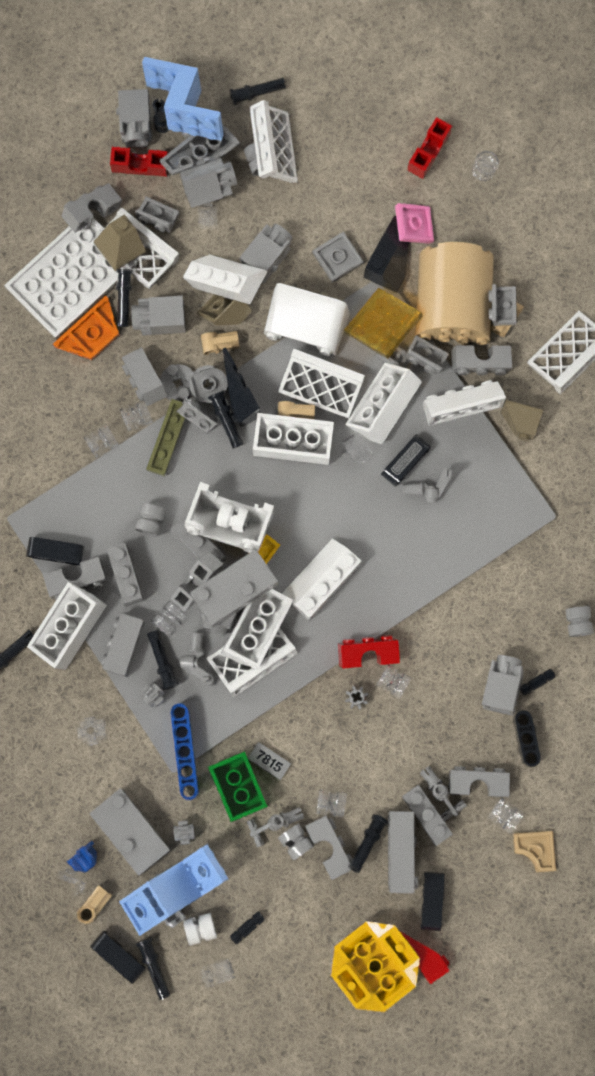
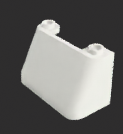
(307, 318)
(204, 514)

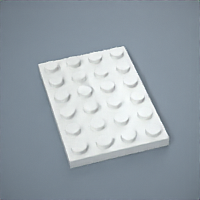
(65, 279)

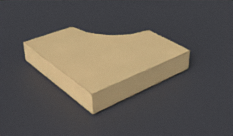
(538, 848)

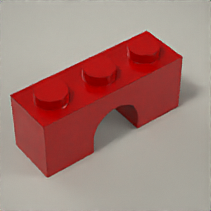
(430, 148)
(127, 162)
(351, 652)

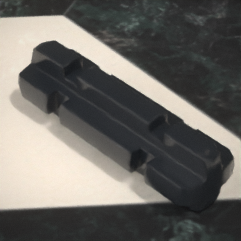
(537, 682)
(246, 928)

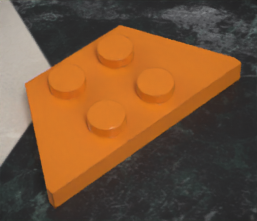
(91, 332)

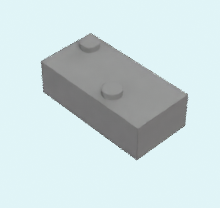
(234, 588)
(130, 832)
(401, 852)

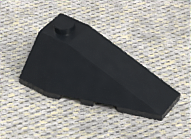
(388, 260)
(242, 400)

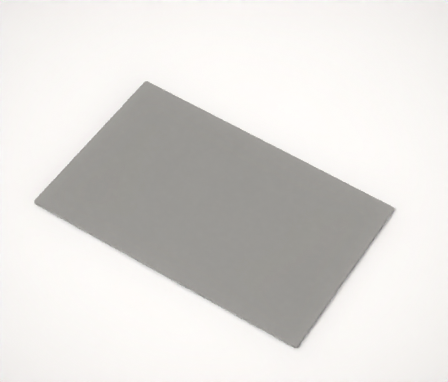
(404, 543)

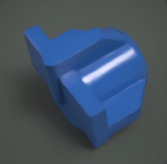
(84, 858)

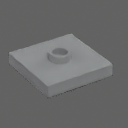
(337, 257)

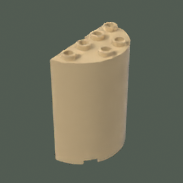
(455, 293)

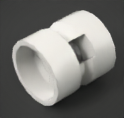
(233, 517)
(200, 929)

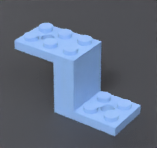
(183, 96)
(173, 890)

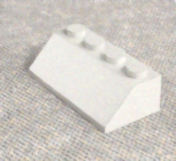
(225, 278)
(384, 402)
(464, 402)
(293, 438)
(322, 578)
(66, 626)
(257, 628)

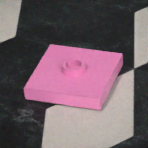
(414, 223)

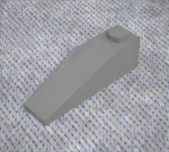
(197, 151)

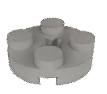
(173, 373)
(199, 378)

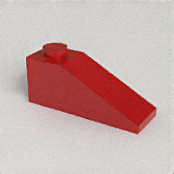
(430, 963)

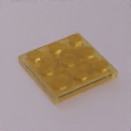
(383, 323)

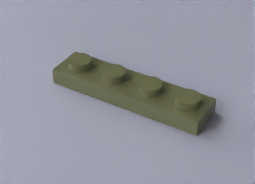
(166, 440)

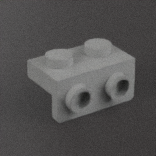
(157, 214)
(503, 305)
(426, 355)

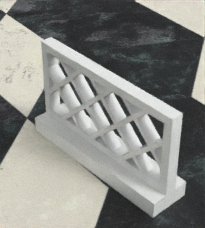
(266, 144)
(155, 244)
(578, 366)
(327, 368)
(253, 675)

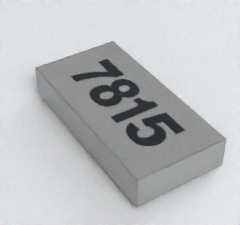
(269, 761)

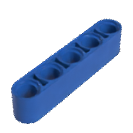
(186, 741)

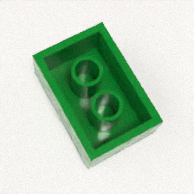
(237, 787)

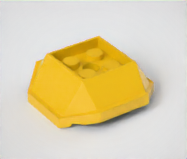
(397, 966)

